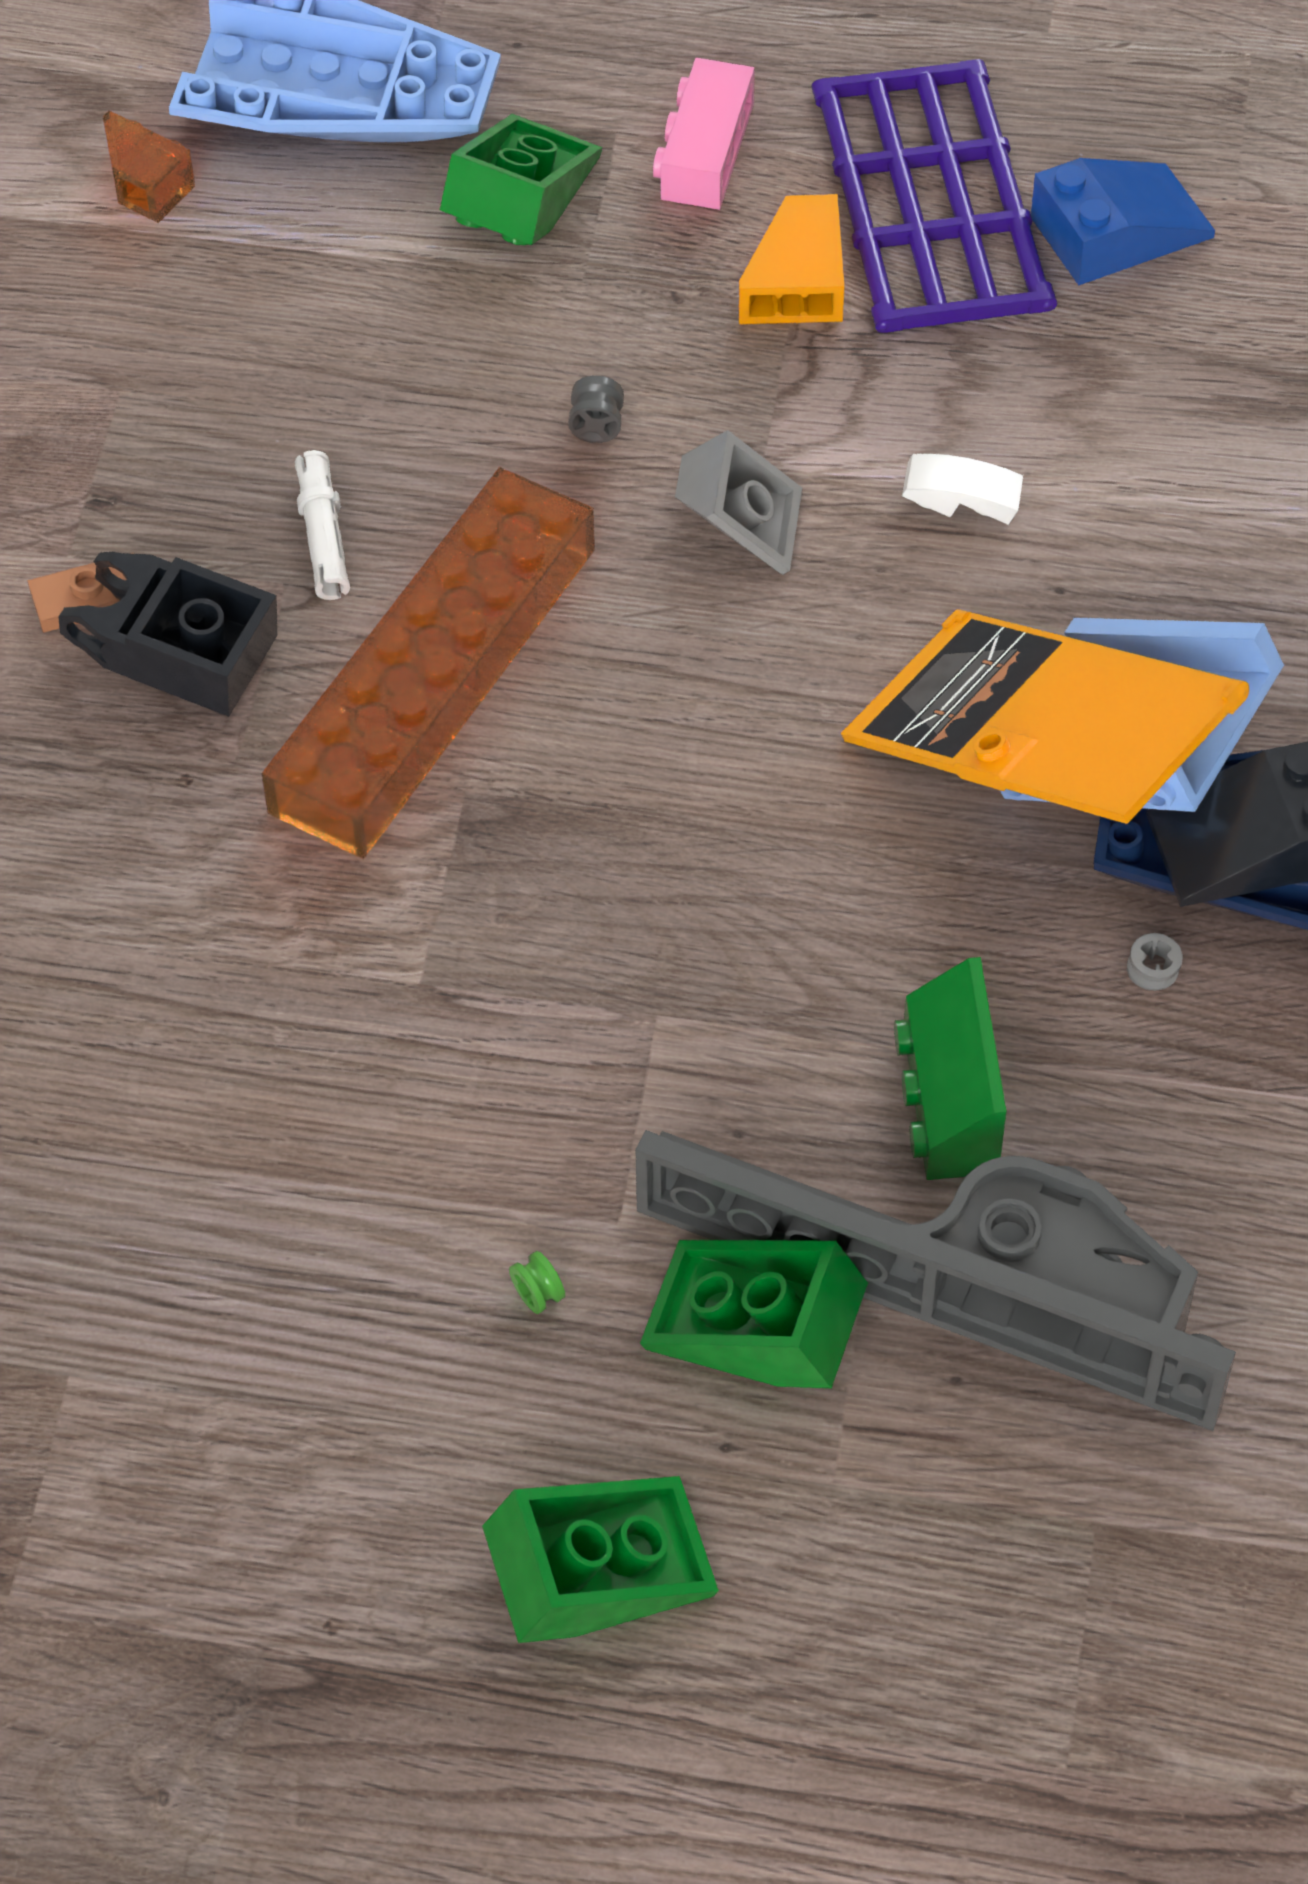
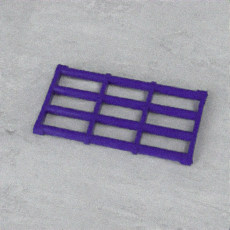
(915, 230)

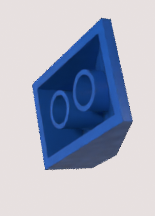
(1114, 215)

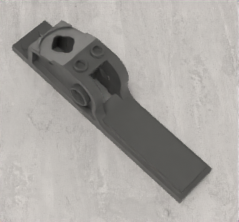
(1010, 1263)

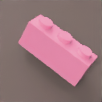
(705, 133)

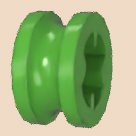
(537, 1282)

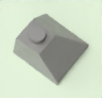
(742, 497)

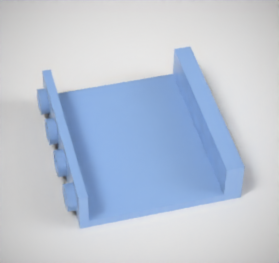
(1219, 648)

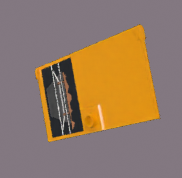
(1046, 714)

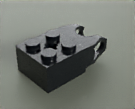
(176, 628)

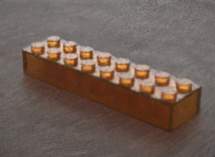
(429, 663)

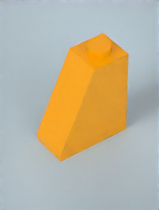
(796, 266)

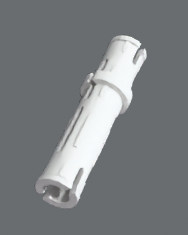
(320, 510)

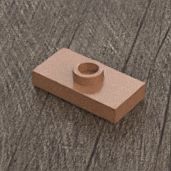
(68, 589)

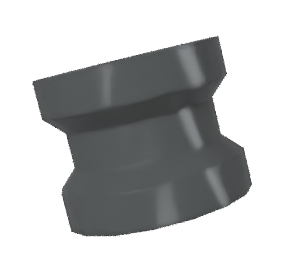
(596, 409)

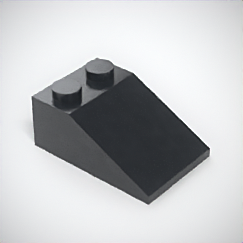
(1243, 833)

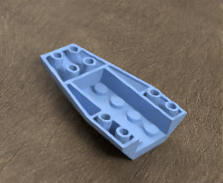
(335, 73)

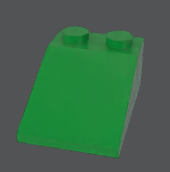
(516, 178)
(758, 1309)
(596, 1555)

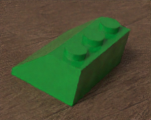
(952, 1073)

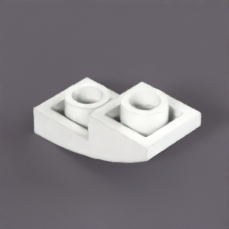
(949, 480)

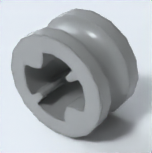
(1152, 945)

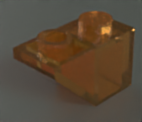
(146, 167)

